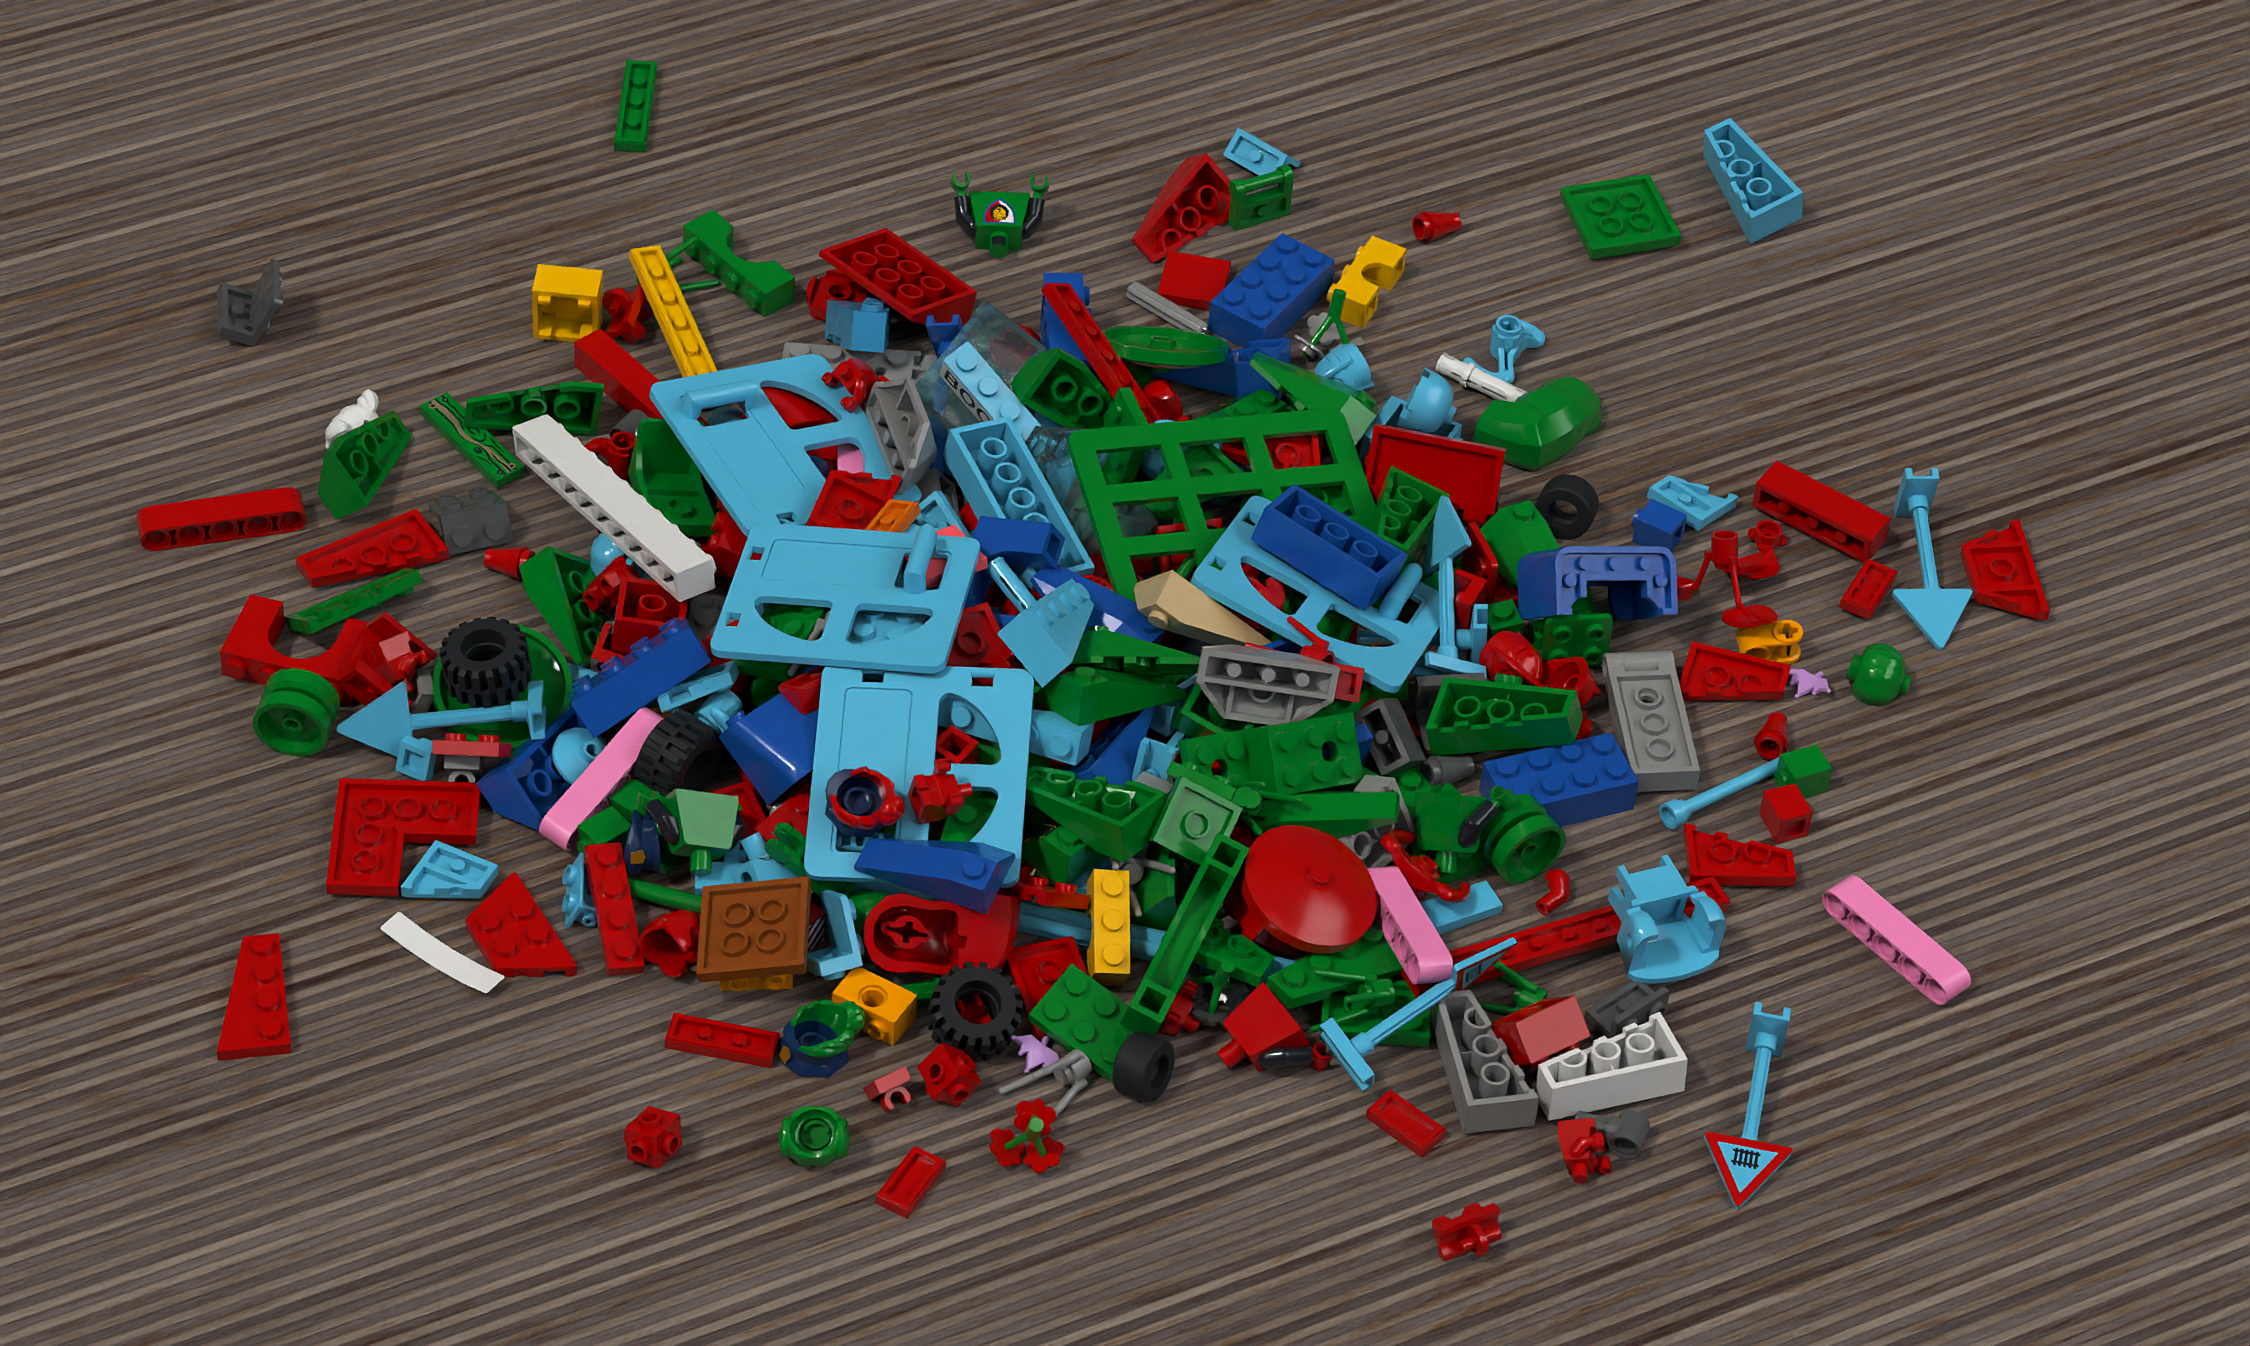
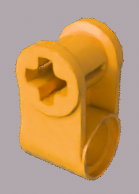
(1770, 642)

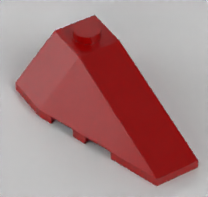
(1185, 209)

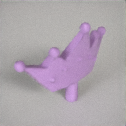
(1808, 682)
(1036, 1052)

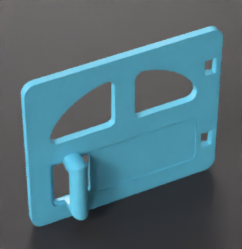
(758, 461)
(848, 574)
(1383, 666)
(895, 731)

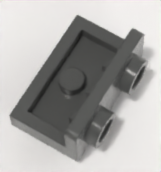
(1626, 1006)

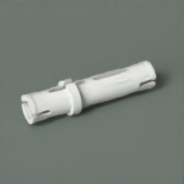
(1472, 377)

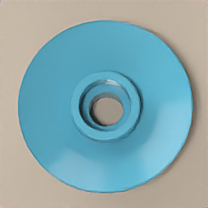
(575, 752)

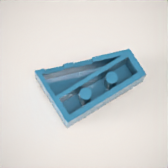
(859, 324)

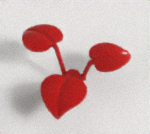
(1755, 566)

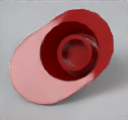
(1571, 675)

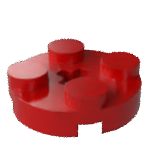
(828, 287)

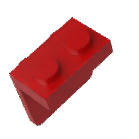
(1481, 562)

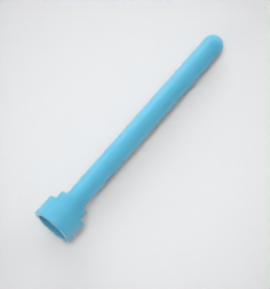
(1676, 812)

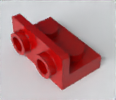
(1467, 591)

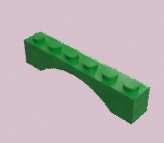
(1185, 935)

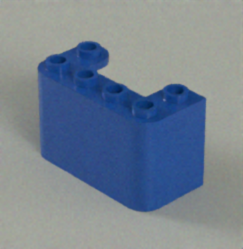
(1637, 578)

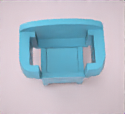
(1654, 933)

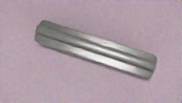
(1165, 308)

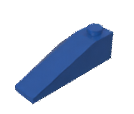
(1116, 750)
(947, 870)

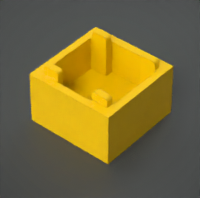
(566, 302)

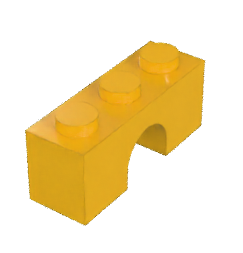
(1373, 267)
(1110, 937)

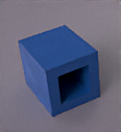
(1658, 525)

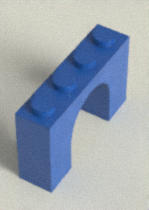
(1020, 545)

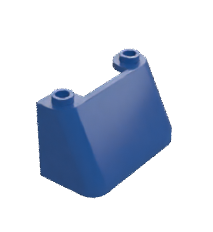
(773, 745)

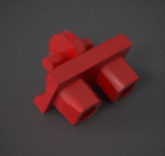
(627, 313)
(605, 588)
(1468, 1232)

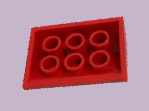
(902, 277)

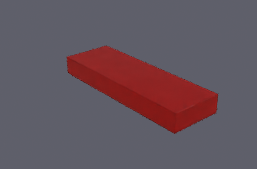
(722, 1040)

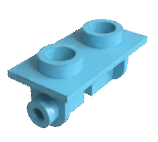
(577, 902)

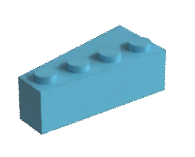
(1751, 182)
(1049, 631)

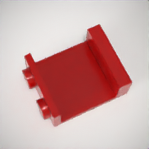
(357, 674)

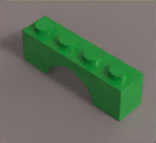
(760, 284)

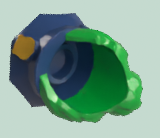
(647, 847)
(819, 1037)

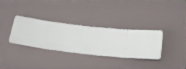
(439, 954)

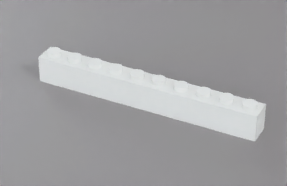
(614, 508)

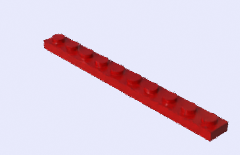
(1563, 937)

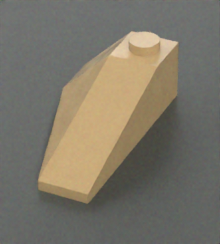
(1185, 610)

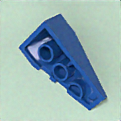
(1235, 374)
(1109, 607)
(528, 781)

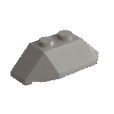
(901, 430)
(1265, 683)

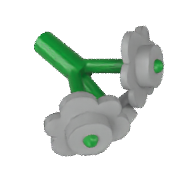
(1327, 328)

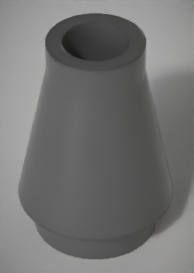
(1447, 769)

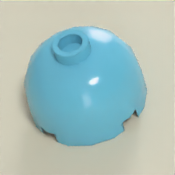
(1428, 404)

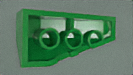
(1318, 392)
(569, 403)
(1100, 694)
(1332, 812)
(1102, 814)

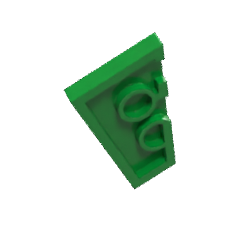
(1201, 461)
(1250, 960)

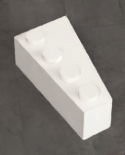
(1614, 1071)

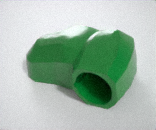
(1541, 423)

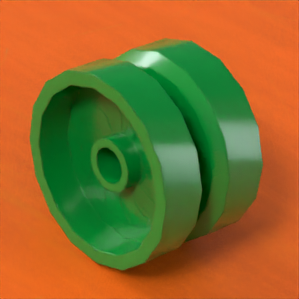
(296, 712)
(1522, 840)

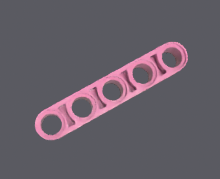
(598, 782)
(1409, 928)
(1896, 940)

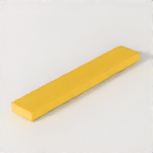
(671, 311)

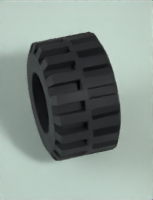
(486, 662)
(679, 754)
(994, 992)

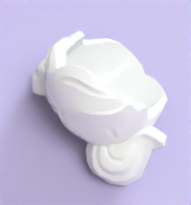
(353, 416)

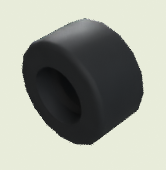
(1579, 494)
(1143, 1066)

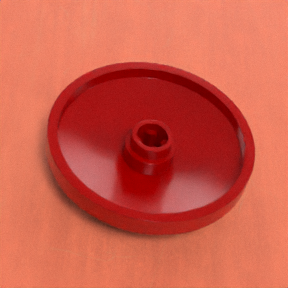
(1308, 889)

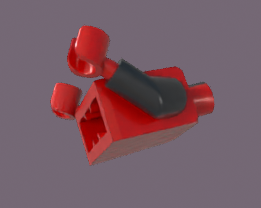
(1267, 1035)

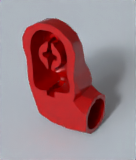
(935, 935)

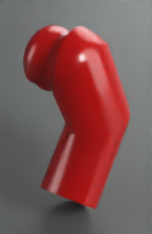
(1559, 891)

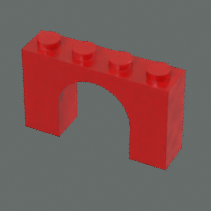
(250, 651)

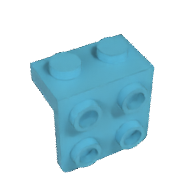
(845, 943)

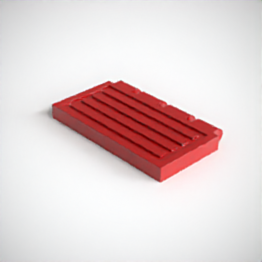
(1455, 466)

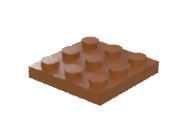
(754, 929)

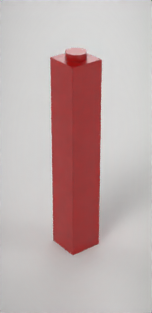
(621, 374)

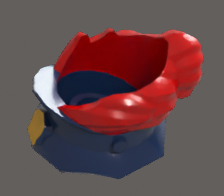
(862, 801)

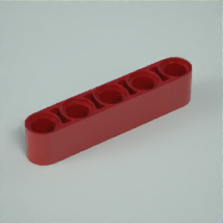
(221, 519)

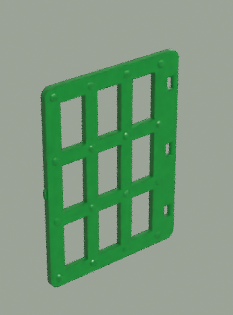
(1185, 490)

